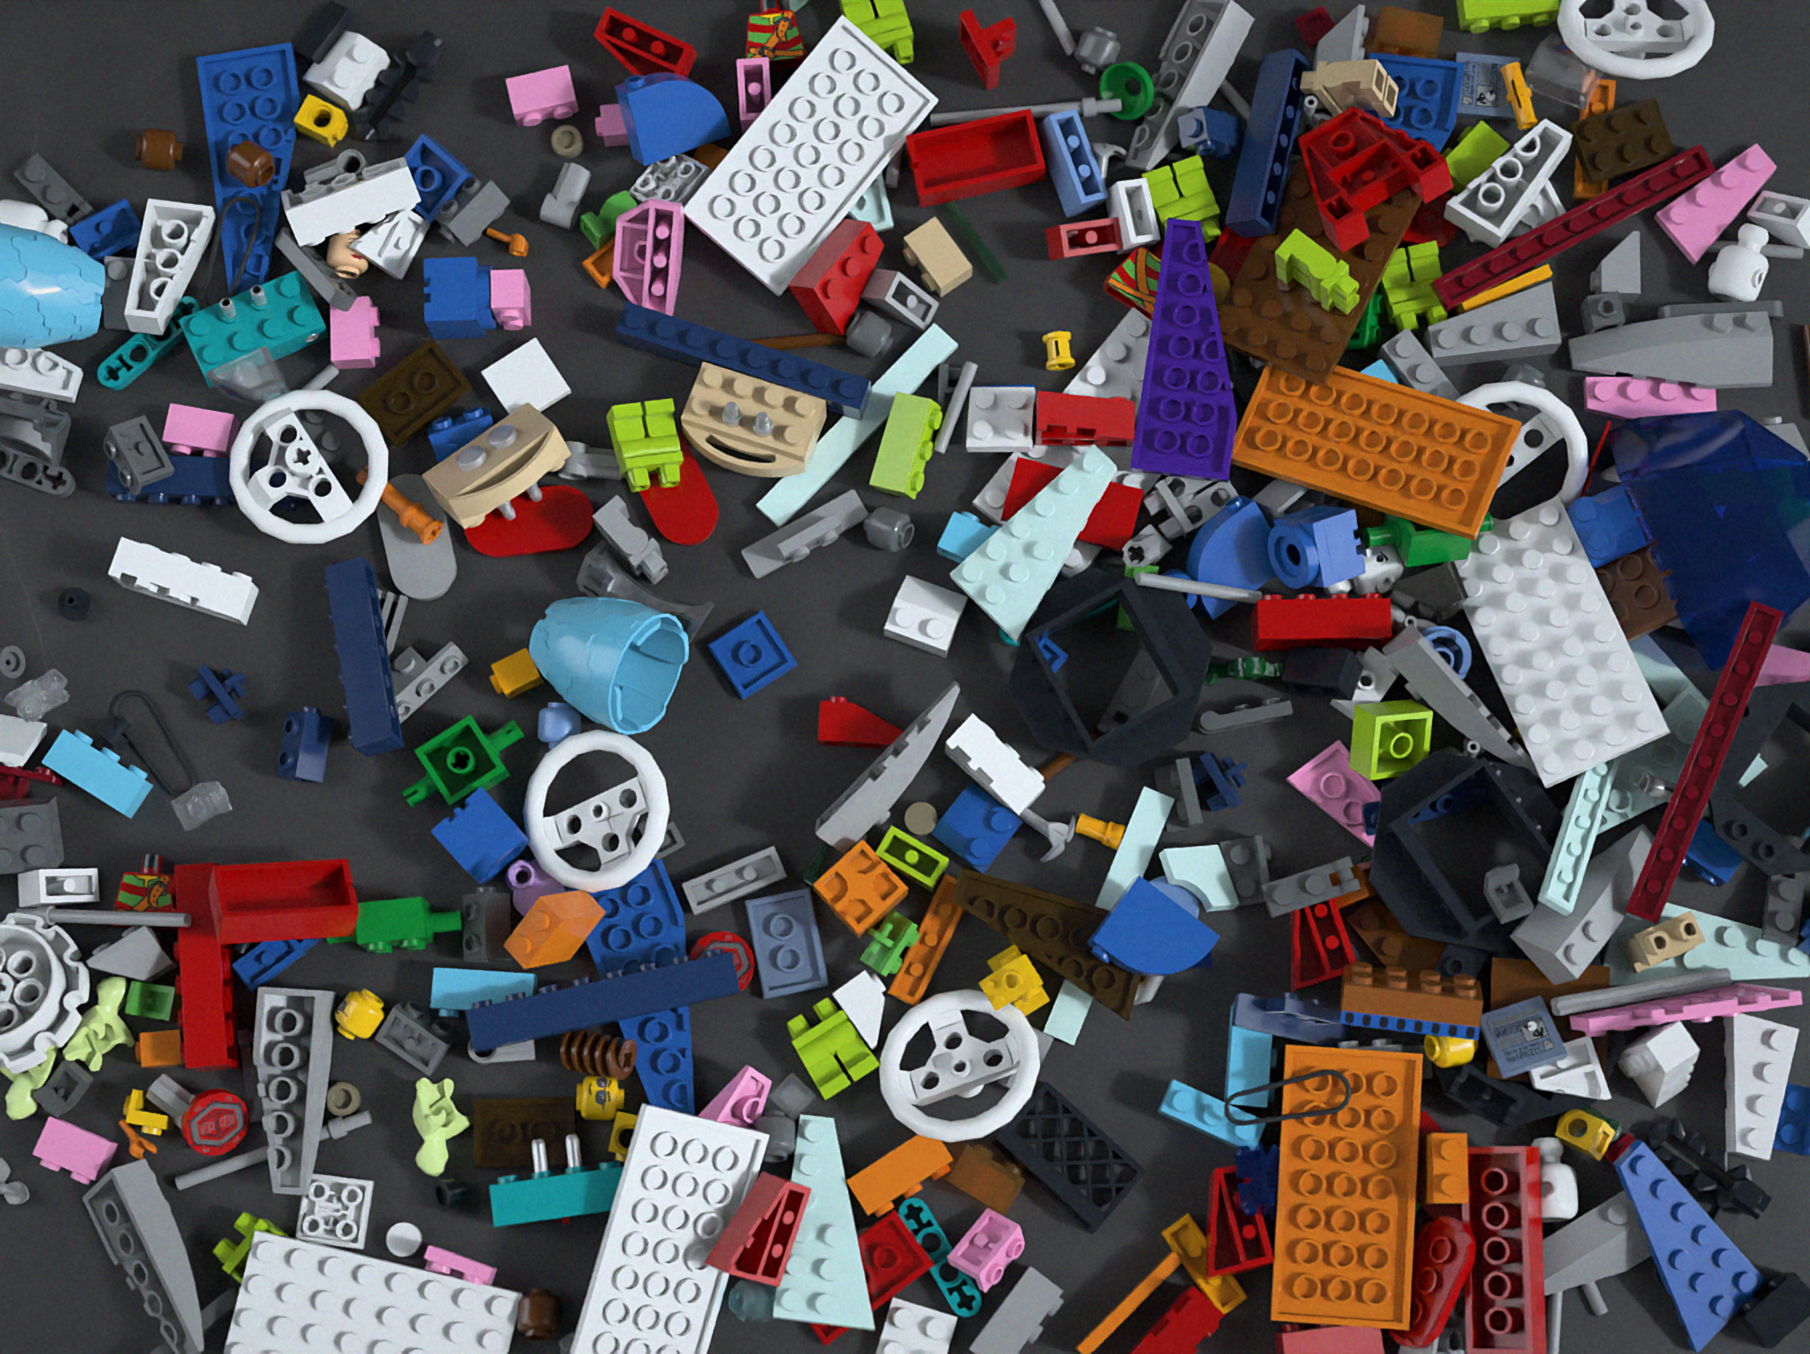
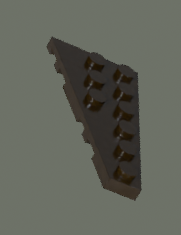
(1050, 931)

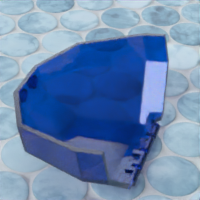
(1726, 518)

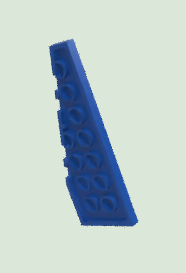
(1425, 98)
(255, 99)
(638, 929)

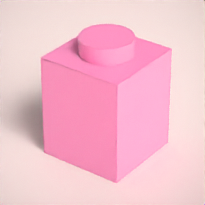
(611, 126)

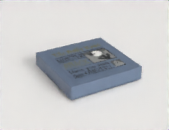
(1484, 87)
(1522, 1037)

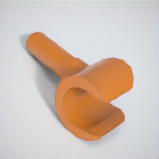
(517, 242)
(138, 1143)

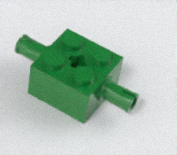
(1420, 543)
(441, 762)
(399, 923)

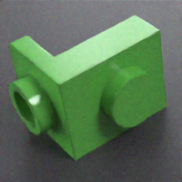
(153, 1001)

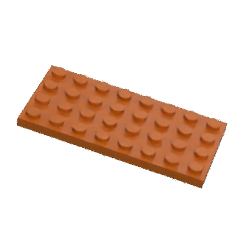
(1378, 446)
(1347, 1189)

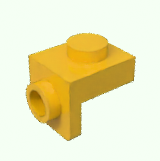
(150, 1122)

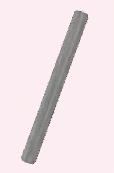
(1640, 991)

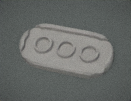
(416, 568)

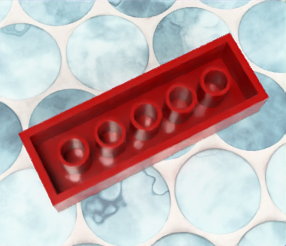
(205, 977)
(1508, 1270)

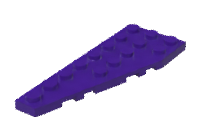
(1186, 392)

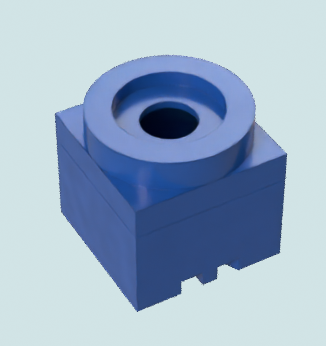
(458, 298)
(1315, 547)
(481, 837)

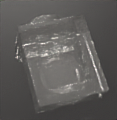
(201, 804)

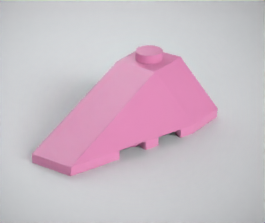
(740, 1100)

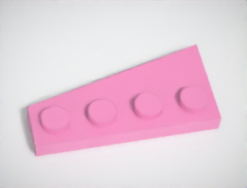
(1708, 208)

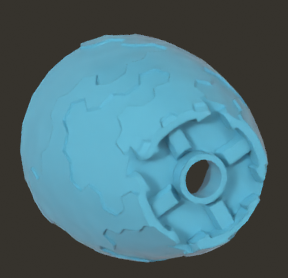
(46, 290)
(611, 659)

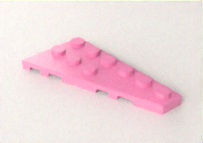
(1697, 1006)

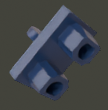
(226, 706)
(1211, 768)

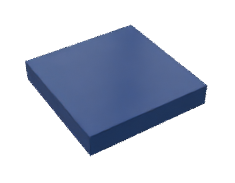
(752, 655)

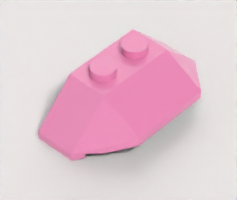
(650, 253)

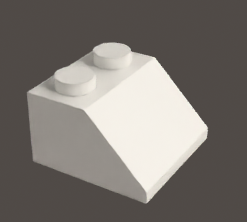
(348, 70)
(925, 616)

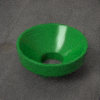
(1115, 85)

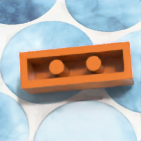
(900, 1173)

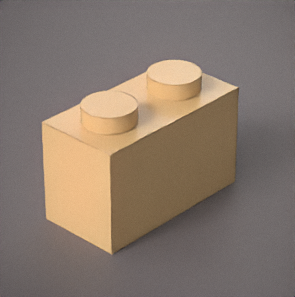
(936, 257)

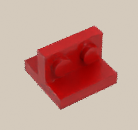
(987, 46)

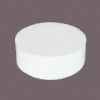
(404, 1239)

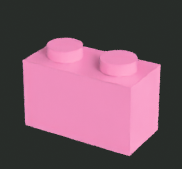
(753, 88)
(542, 96)
(510, 299)
(353, 335)
(200, 431)
(75, 1150)

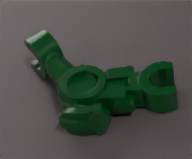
(1245, 669)

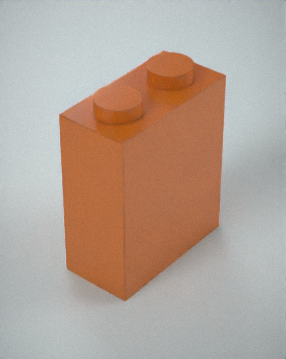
(554, 928)
(1444, 1168)

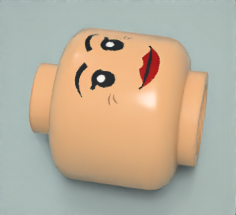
(342, 258)

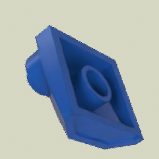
(435, 174)
(1606, 526)
(976, 828)

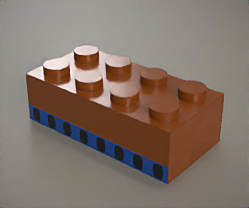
(1411, 1001)

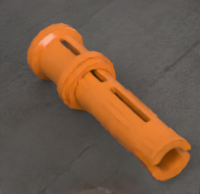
(410, 513)

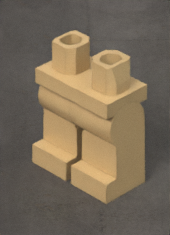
(1350, 84)
(1662, 942)

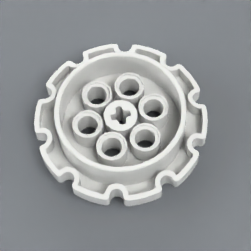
(53, 976)

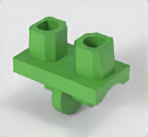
(889, 942)

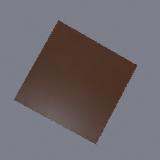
(1521, 980)

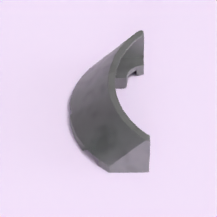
(34, 422)
(605, 577)

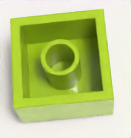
(1389, 738)

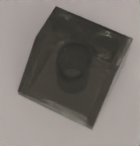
(1430, 594)

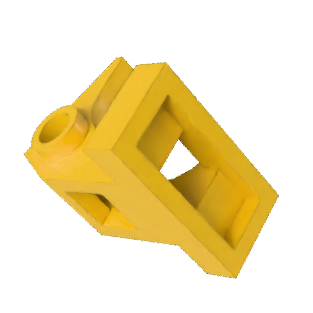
(1014, 982)

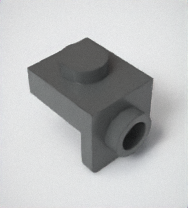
(1506, 893)
(63, 1088)

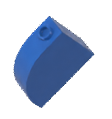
(668, 115)
(1231, 553)
(1150, 933)

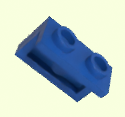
(108, 231)
(450, 434)

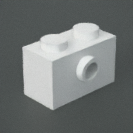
(1137, 220)
(1372, 684)

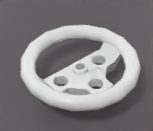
(1636, 34)
(1553, 421)
(257, 496)
(599, 816)
(961, 1069)

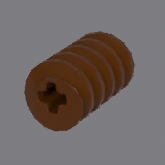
(598, 1054)

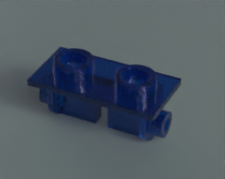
(1256, 1193)

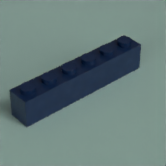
(1268, 144)
(196, 482)
(363, 657)

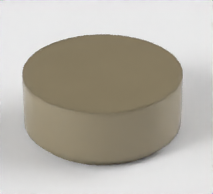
(567, 141)
(921, 819)
(343, 1099)

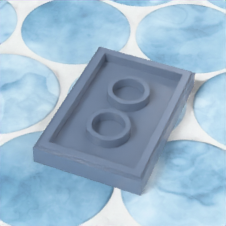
(786, 943)

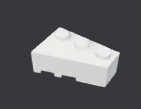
(994, 765)

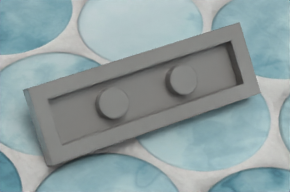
(734, 880)

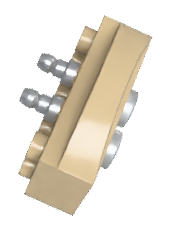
(753, 420)
(498, 467)

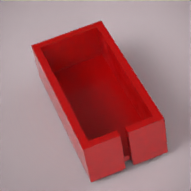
(975, 158)
(1321, 622)
(283, 901)

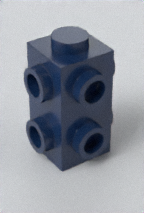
(1210, 133)
(305, 746)

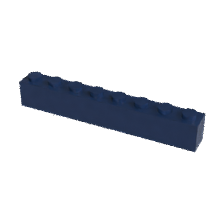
(697, 344)
(602, 1001)

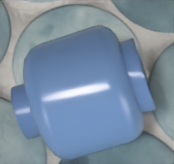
(558, 723)

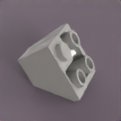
(1344, 40)
(137, 956)

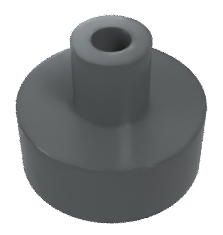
(11, 662)

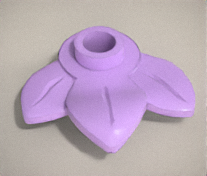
(537, 885)

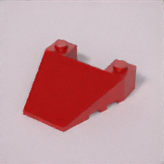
(1360, 164)

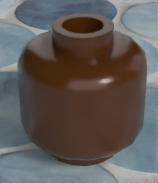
(158, 149)
(250, 164)
(539, 1315)

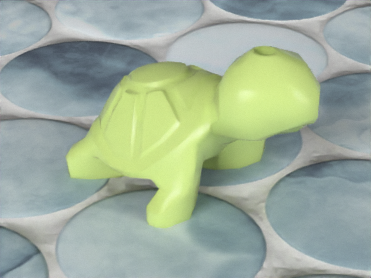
(101, 1026)
(20, 1097)
(436, 1122)

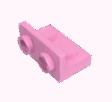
(988, 1248)
(456, 1265)

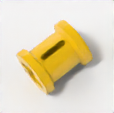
(1060, 360)

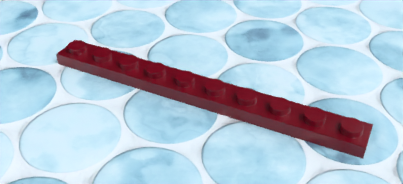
(1572, 228)
(1704, 762)

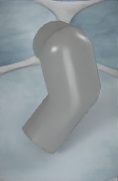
(1147, 989)

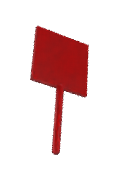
(1588, 479)

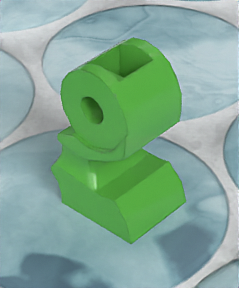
(603, 227)

